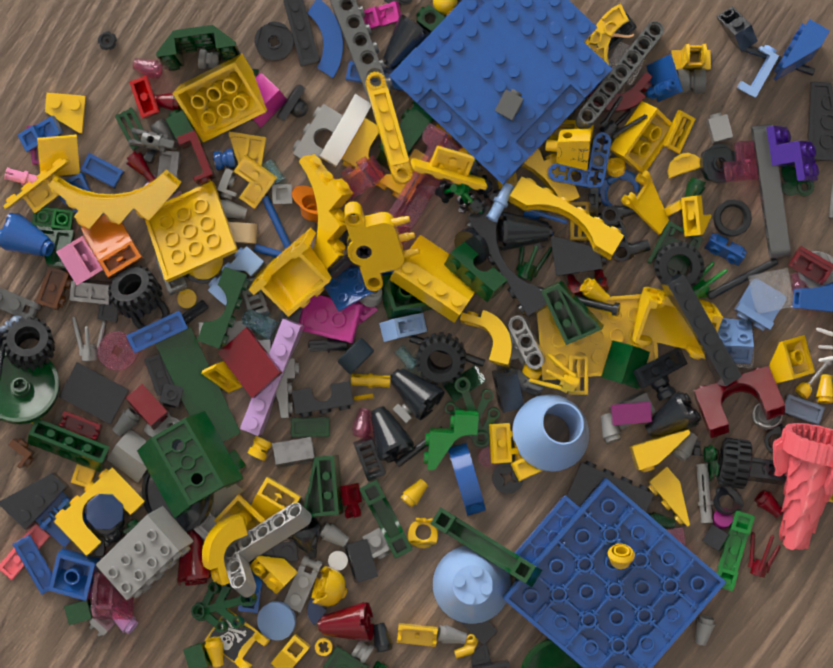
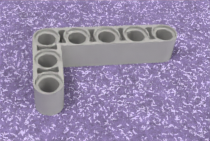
(258, 541)

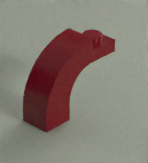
(630, 98)

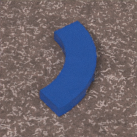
(331, 35)

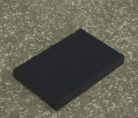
(93, 393)

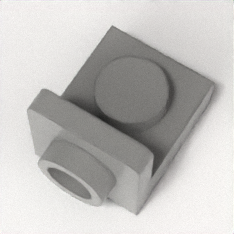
(226, 182)
(377, 543)

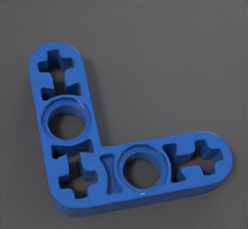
(585, 174)

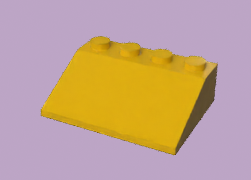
(221, 98)
(432, 281)

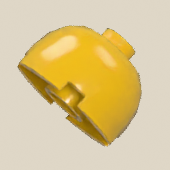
(329, 588)

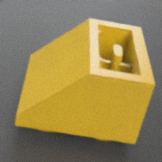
(273, 498)

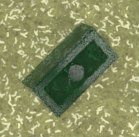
(476, 378)

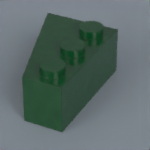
(324, 487)

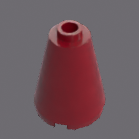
(191, 565)
(349, 623)

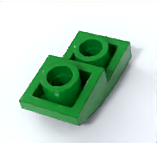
(53, 218)

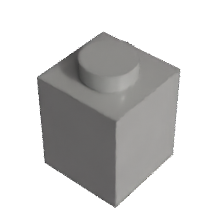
(719, 128)

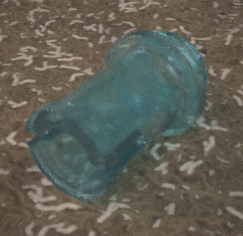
(271, 167)
(405, 356)

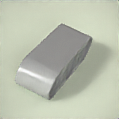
(526, 331)

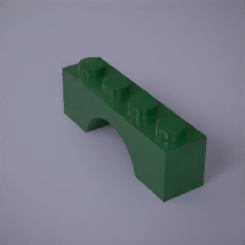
(215, 331)
(386, 518)

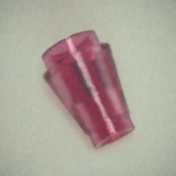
(148, 67)
(362, 423)

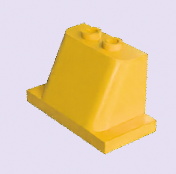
(293, 276)

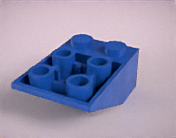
(802, 48)

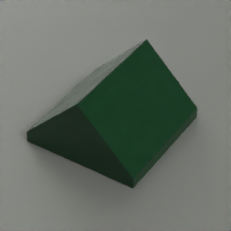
(622, 362)

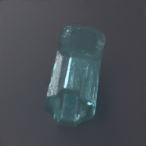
(261, 324)

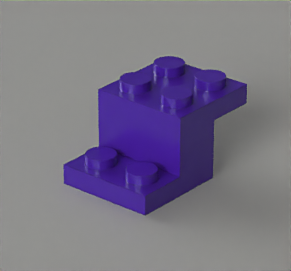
(792, 153)

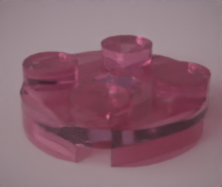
(111, 360)

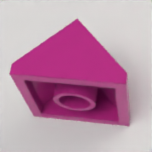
(272, 98)

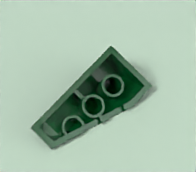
(399, 302)

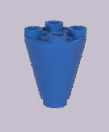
(24, 237)

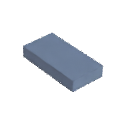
(803, 409)

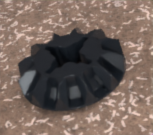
(498, 480)

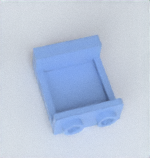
(763, 73)

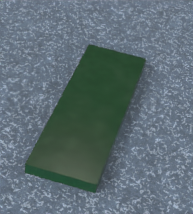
(185, 364)

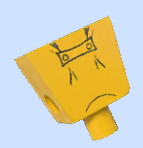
(572, 147)

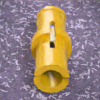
(370, 380)

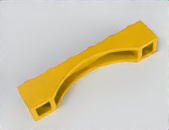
(532, 197)

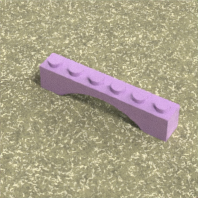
(281, 352)

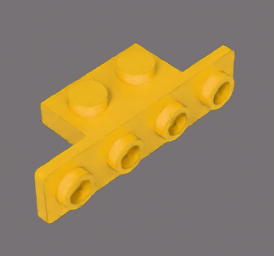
(451, 166)
(38, 193)

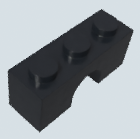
(340, 397)

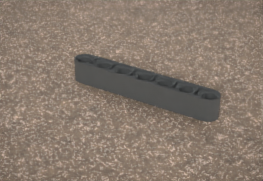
(623, 67)
(770, 196)

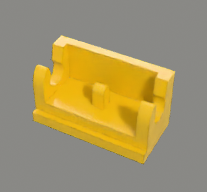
(417, 634)

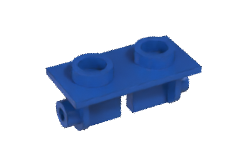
(717, 246)

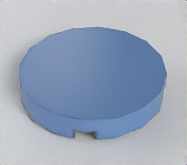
(276, 620)

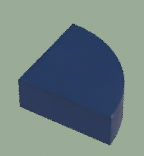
(315, 611)

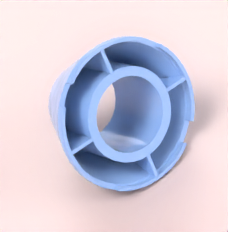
(537, 446)

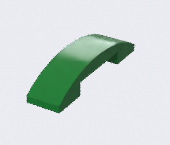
(734, 548)

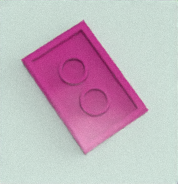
(324, 319)

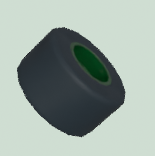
(355, 355)

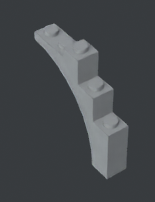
(291, 370)

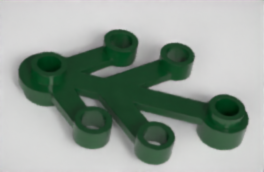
(480, 408)
(221, 606)

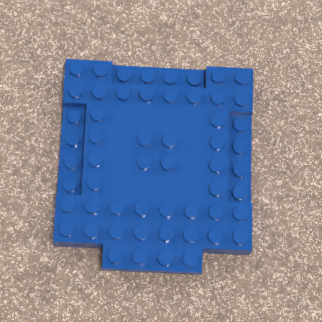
(497, 48)
(602, 611)

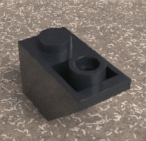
(737, 28)

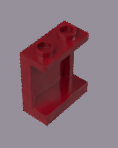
(193, 138)

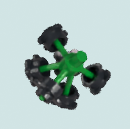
(465, 200)

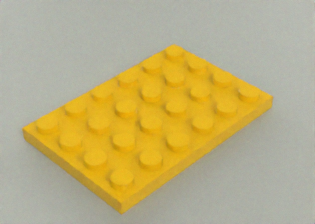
(595, 345)

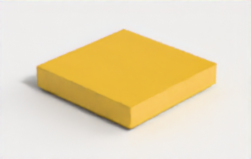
(57, 147)

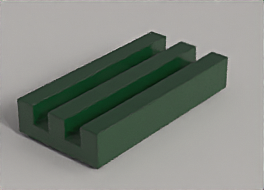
(125, 114)

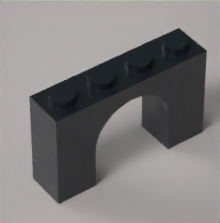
(588, 478)

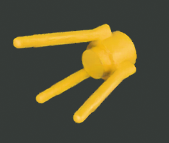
(568, 382)

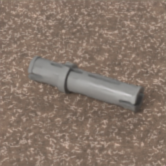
(706, 517)

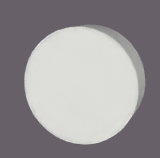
(338, 560)

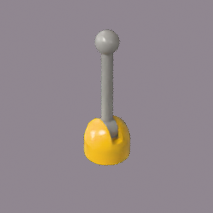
(804, 389)

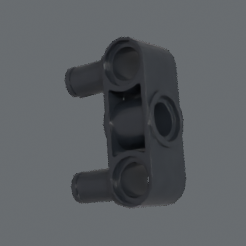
(631, 249)

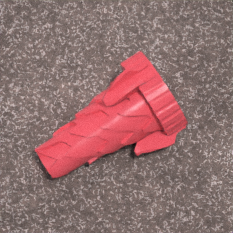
(807, 460)

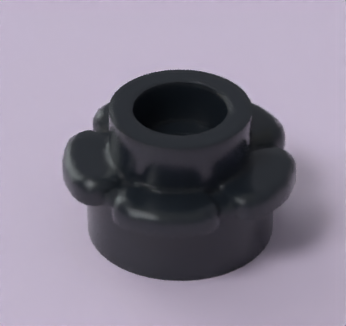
(102, 40)

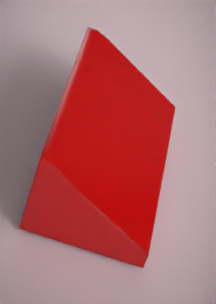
(144, 97)

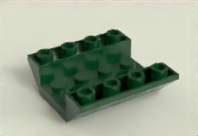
(190, 39)
(201, 454)

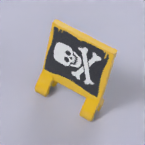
(238, 641)

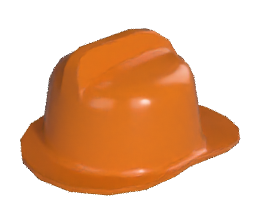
(305, 198)

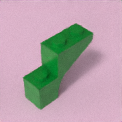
(441, 439)

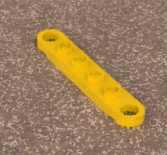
(388, 127)

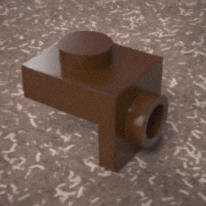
(22, 448)

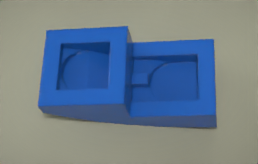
(47, 128)

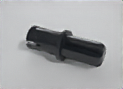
(327, 345)

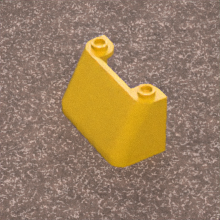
(662, 323)

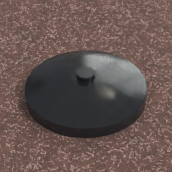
(190, 519)

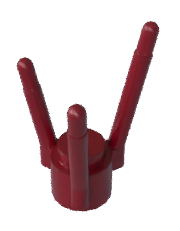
(761, 567)

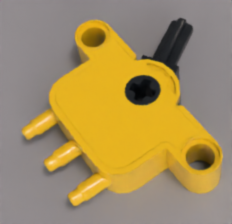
(373, 245)

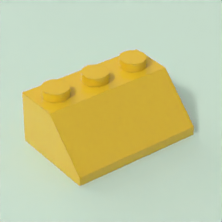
(644, 140)

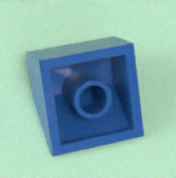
(73, 574)

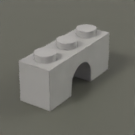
(325, 119)

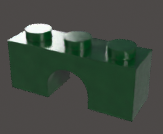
(484, 283)

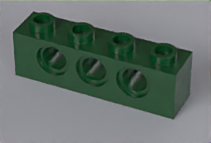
(68, 445)

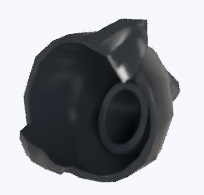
(307, 538)

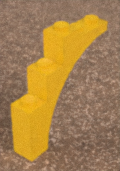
(540, 167)
(330, 197)
(91, 205)

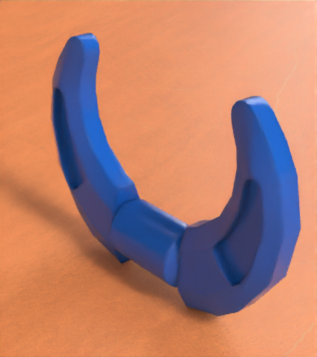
(628, 176)

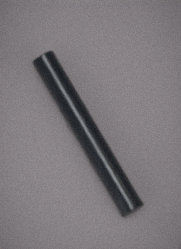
(405, 457)

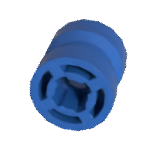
(224, 159)

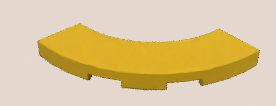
(605, 29)

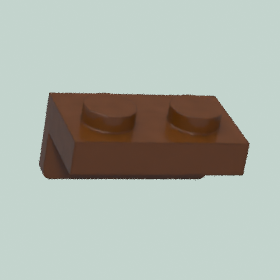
(54, 288)

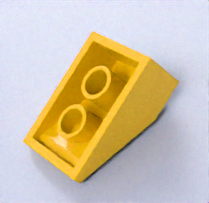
(652, 452)

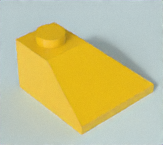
(791, 360)

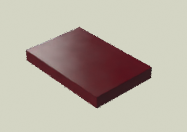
(250, 362)

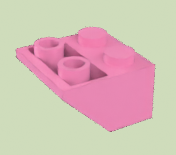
(79, 260)

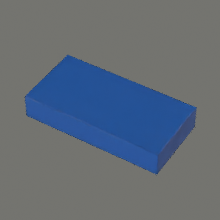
(102, 170)

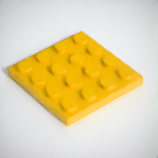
(191, 232)

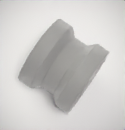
(362, 651)

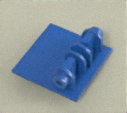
(664, 79)
(347, 288)
(47, 519)

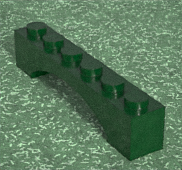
(486, 547)

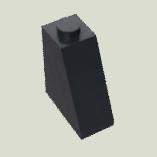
(575, 257)

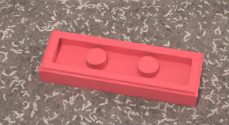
(12, 563)

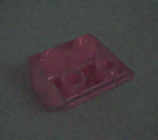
(108, 601)

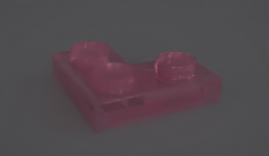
(745, 167)

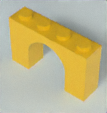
(361, 146)
(71, 520)

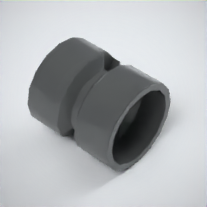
(692, 81)

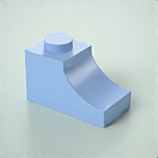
(403, 327)

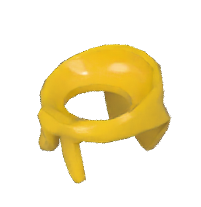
(414, 540)

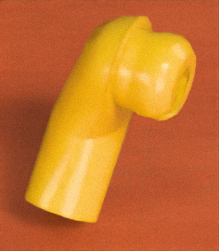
(468, 648)

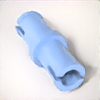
(500, 202)

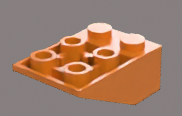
(112, 246)

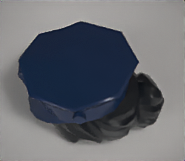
(106, 516)

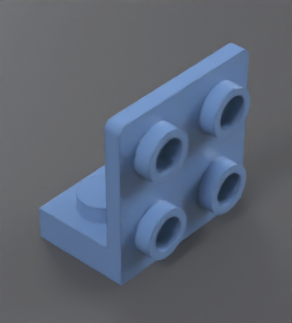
(738, 339)

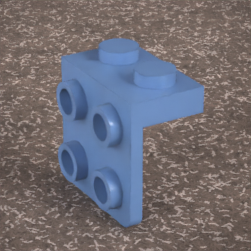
(746, 310)

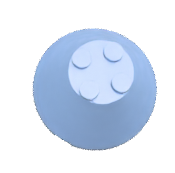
(469, 586)

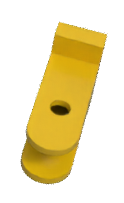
(692, 57)

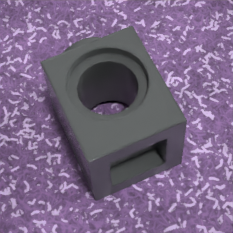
(509, 104)

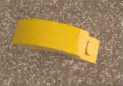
(502, 345)
(216, 544)

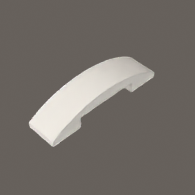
(345, 130)

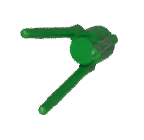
(702, 287)

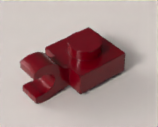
(351, 497)

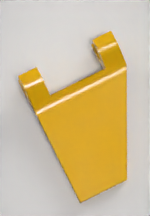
(647, 203)

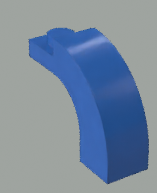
(466, 479)

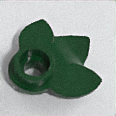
(792, 185)
(710, 456)

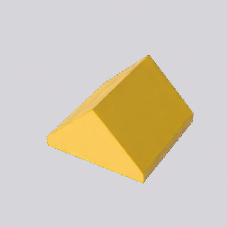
(243, 508)

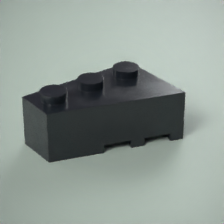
(34, 499)

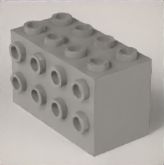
(145, 553)

